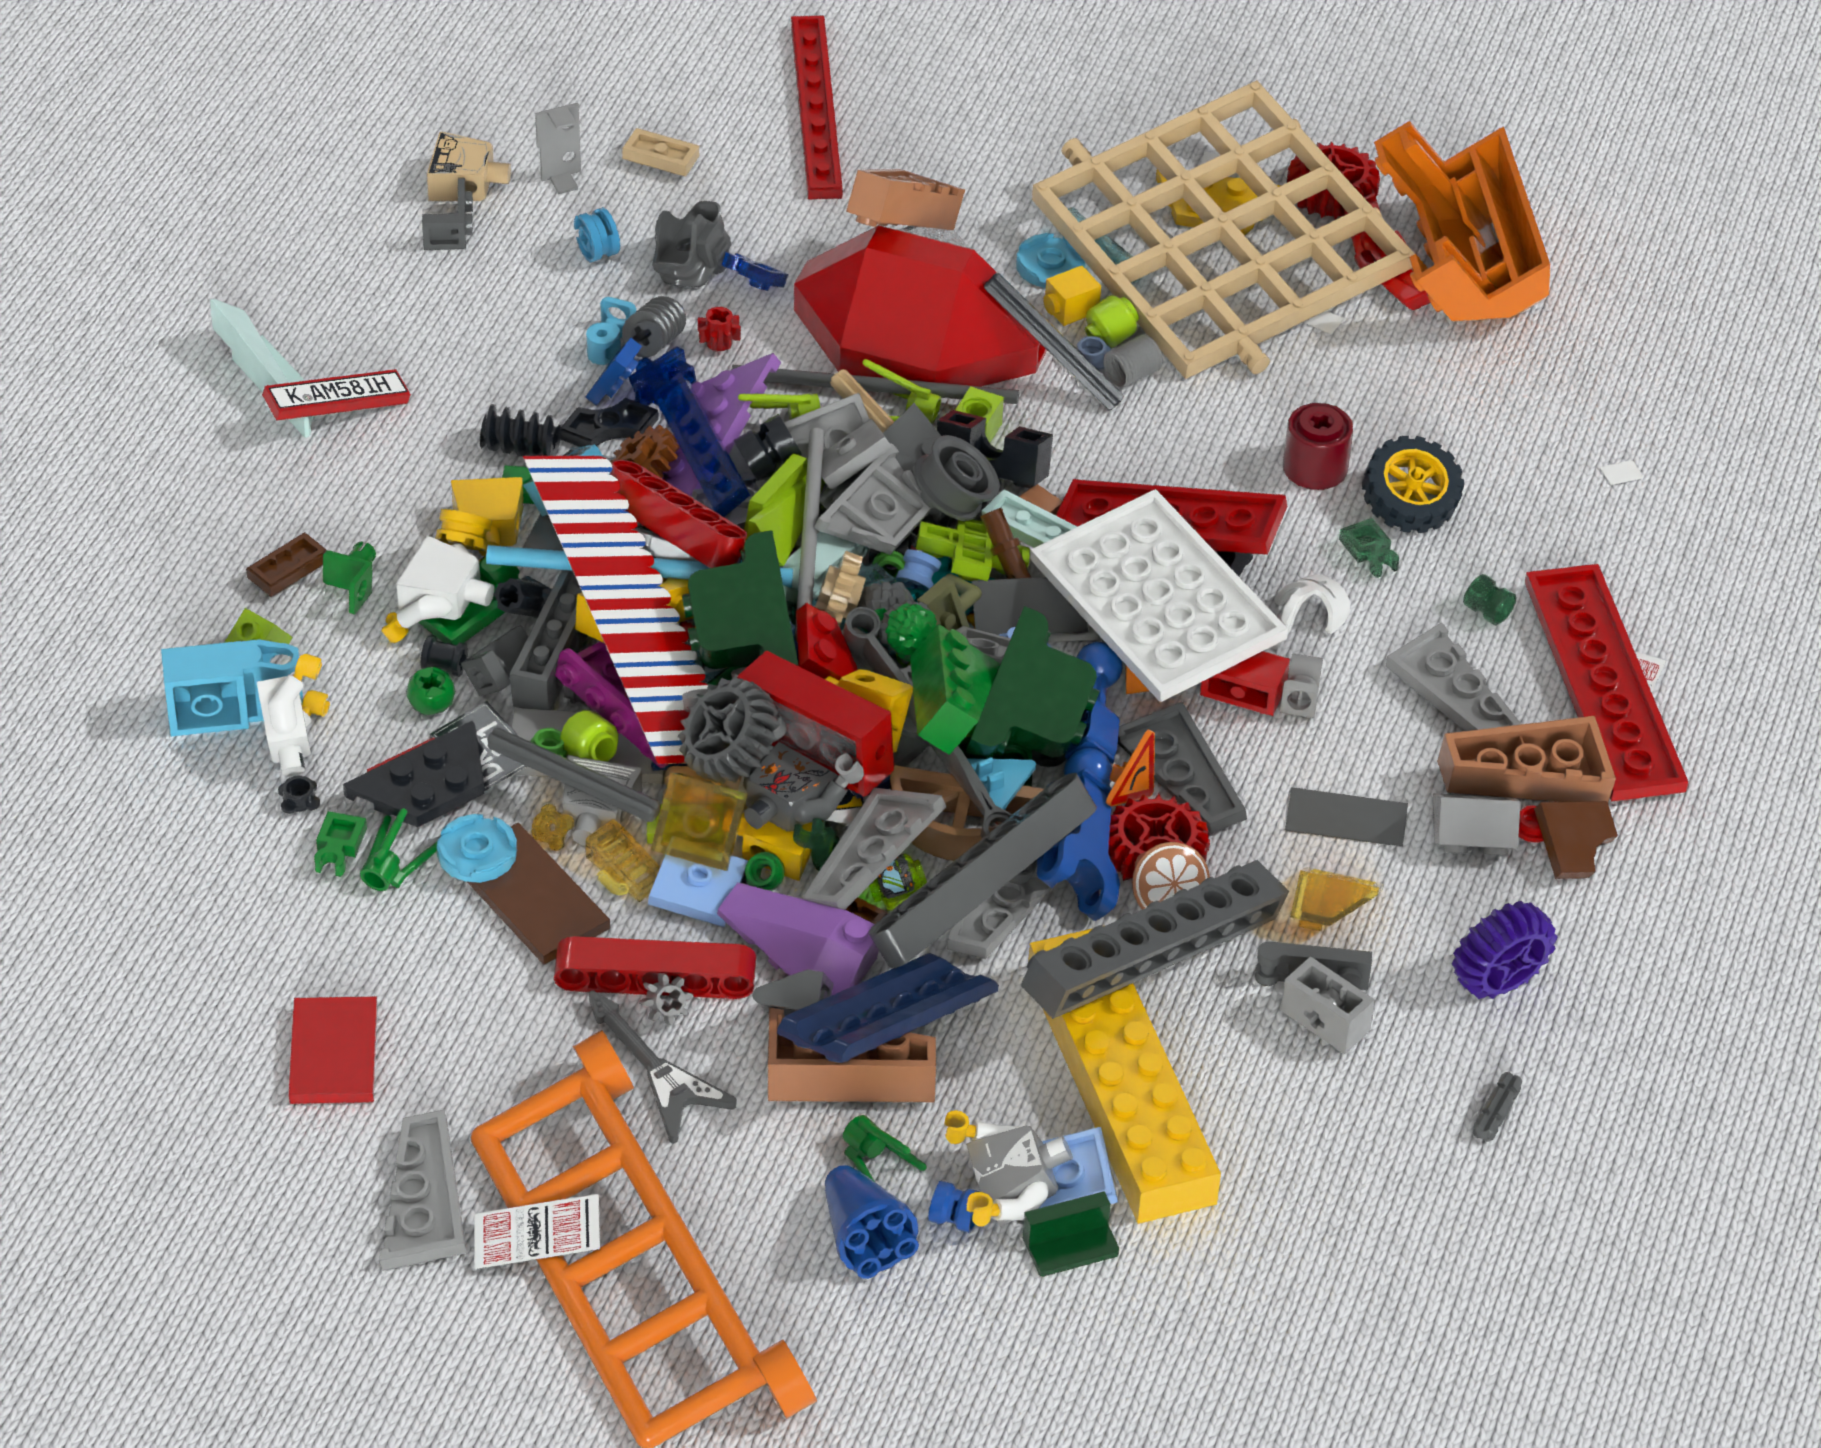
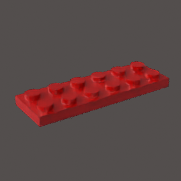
(1221, 517)

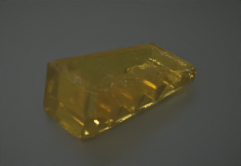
(611, 841)

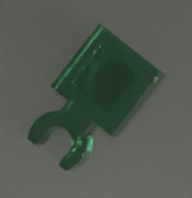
(1369, 542)

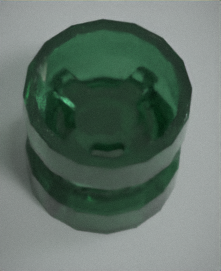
(1489, 599)

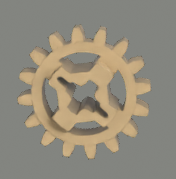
(841, 587)

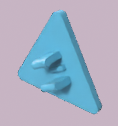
(1003, 777)

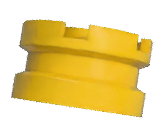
(463, 529)

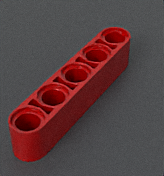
(678, 516)
(626, 964)

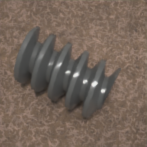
(655, 325)

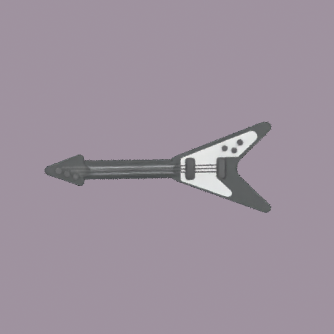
(670, 1084)

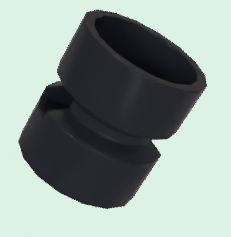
(767, 447)

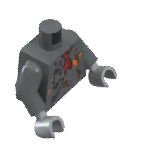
(794, 787)

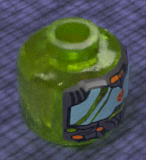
(898, 881)

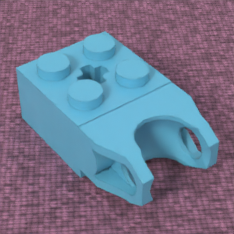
(217, 683)

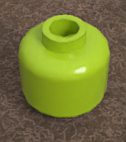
(1112, 320)
(590, 736)

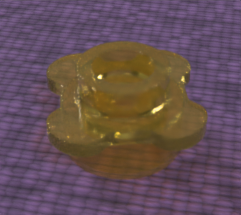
(542, 830)

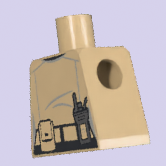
(463, 158)

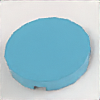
(1045, 257)
(476, 848)

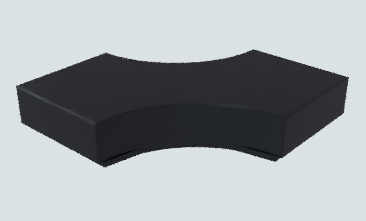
(600, 425)

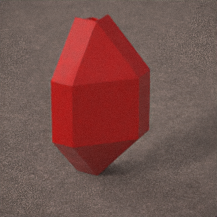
(912, 310)

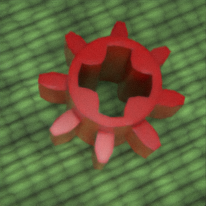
(719, 329)

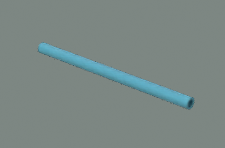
(558, 560)

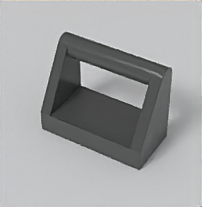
(794, 991)

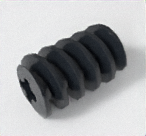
(519, 434)

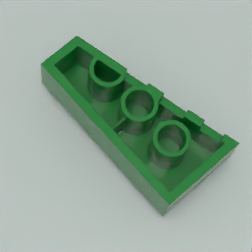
(949, 687)

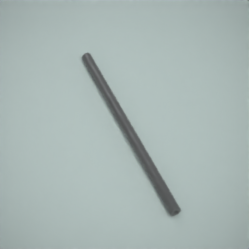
(884, 385)

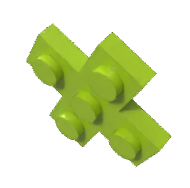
(966, 545)

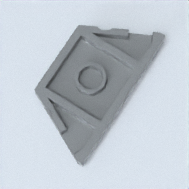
(877, 507)

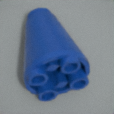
(868, 1222)

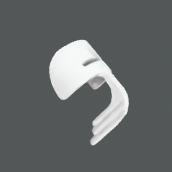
(1330, 592)

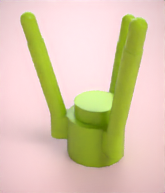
(922, 397)
(796, 404)

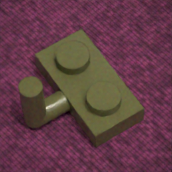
(946, 602)

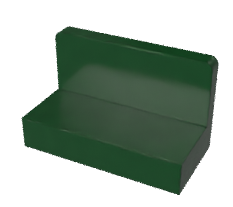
(1070, 1234)

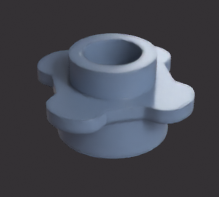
(1094, 350)

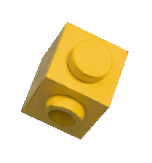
(1071, 295)

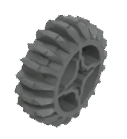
(728, 730)

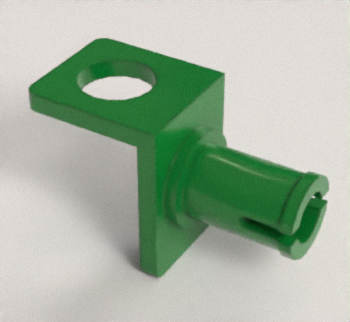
(351, 573)

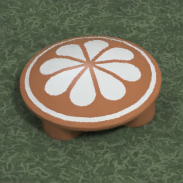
(1166, 871)

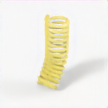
(614, 885)

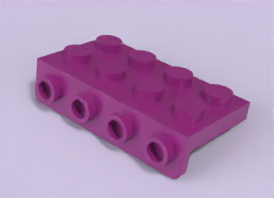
(598, 684)

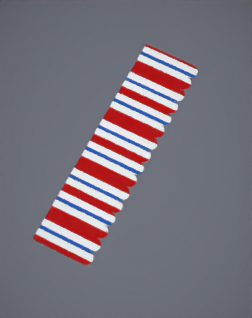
(622, 593)

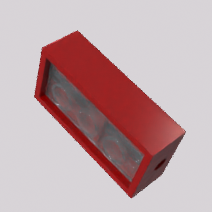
(826, 719)

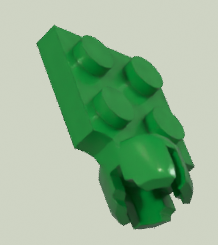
(475, 616)

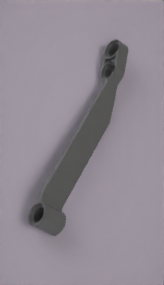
(956, 761)

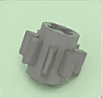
(675, 994)

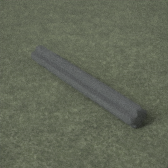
(574, 774)

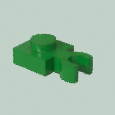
(339, 838)

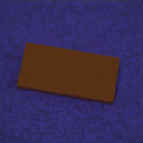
(541, 900)

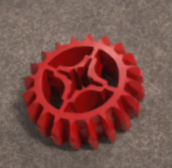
(1352, 164)
(1151, 824)

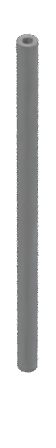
(810, 517)

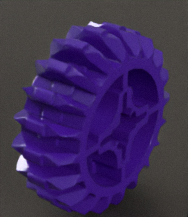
(1504, 950)

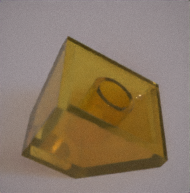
(699, 820)
(1329, 896)

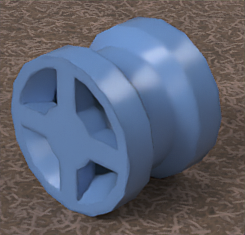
(918, 570)

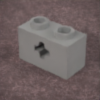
(1327, 1005)

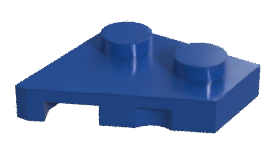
(621, 365)

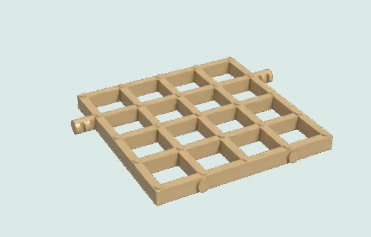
(1221, 226)

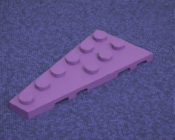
(724, 410)

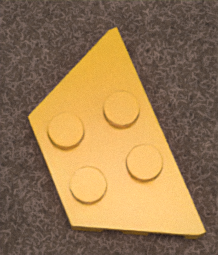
(1225, 193)

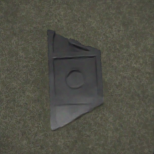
(425, 779)

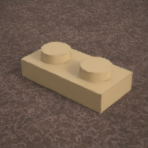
(660, 152)

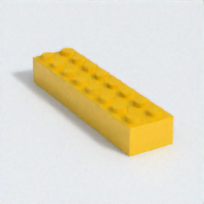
(1135, 1102)

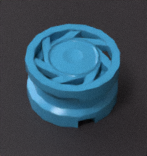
(597, 234)

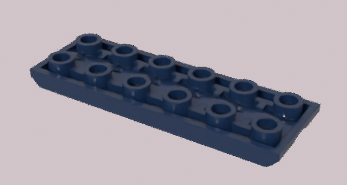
(884, 1007)

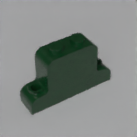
(740, 608)
(1035, 695)

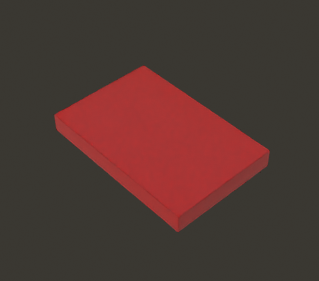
(333, 1050)

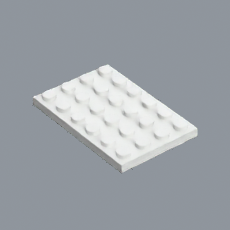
(1158, 595)

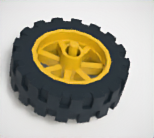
(1423, 462)

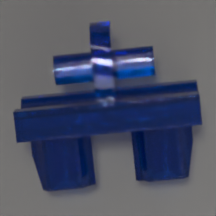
(654, 374)

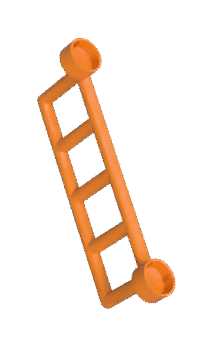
(599, 1084)

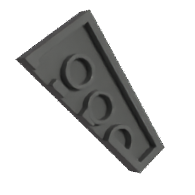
(1186, 765)

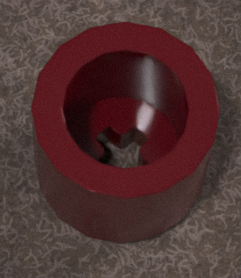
(1318, 446)

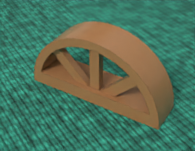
(945, 840)

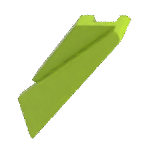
(781, 506)

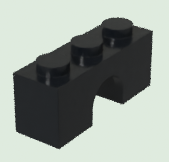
(1024, 454)

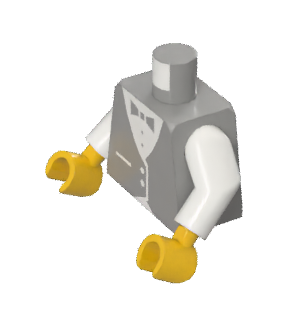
(1009, 1167)

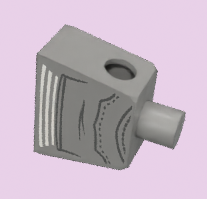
(590, 812)

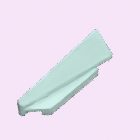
(255, 353)

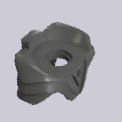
(708, 240)

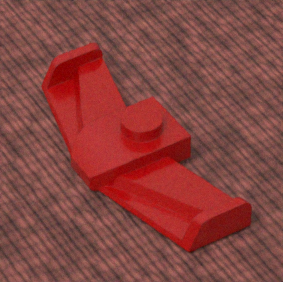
(1400, 286)

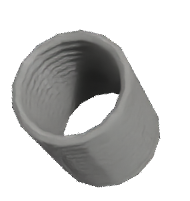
(1132, 360)

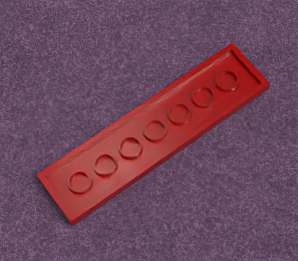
(1606, 679)

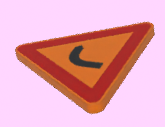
(1136, 775)

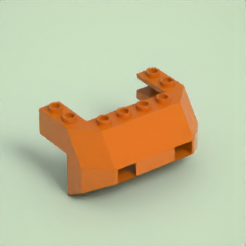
(1456, 206)

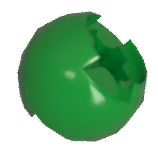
(430, 691)

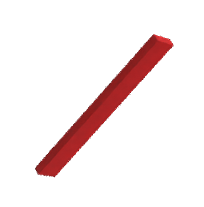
(816, 108)

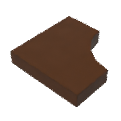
(1573, 834)

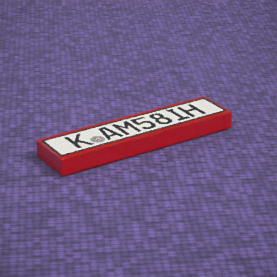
(336, 394)

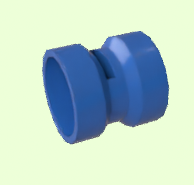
(950, 1206)

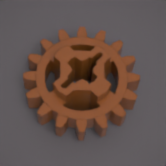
(650, 450)

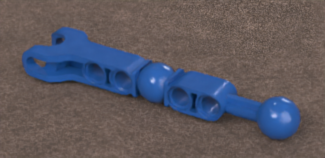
(1083, 853)

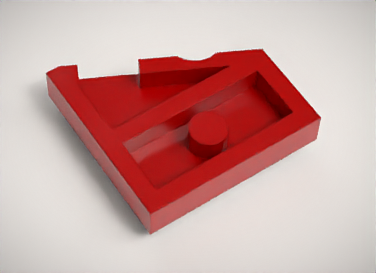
(822, 644)

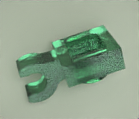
(819, 840)

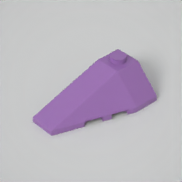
(802, 934)

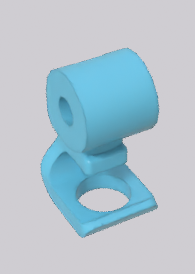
(605, 337)

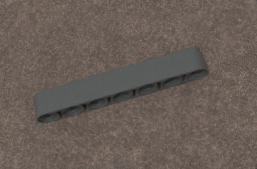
(982, 870)

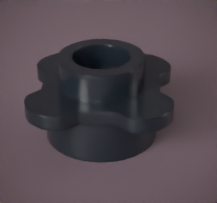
(298, 794)

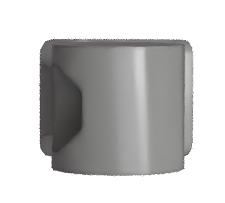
(1302, 685)

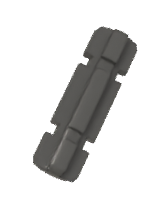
(1497, 1106)

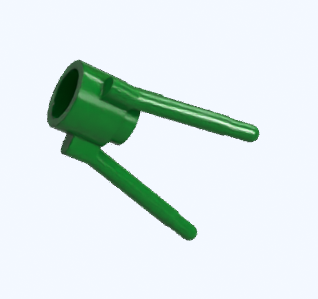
(382, 864)
(869, 1140)

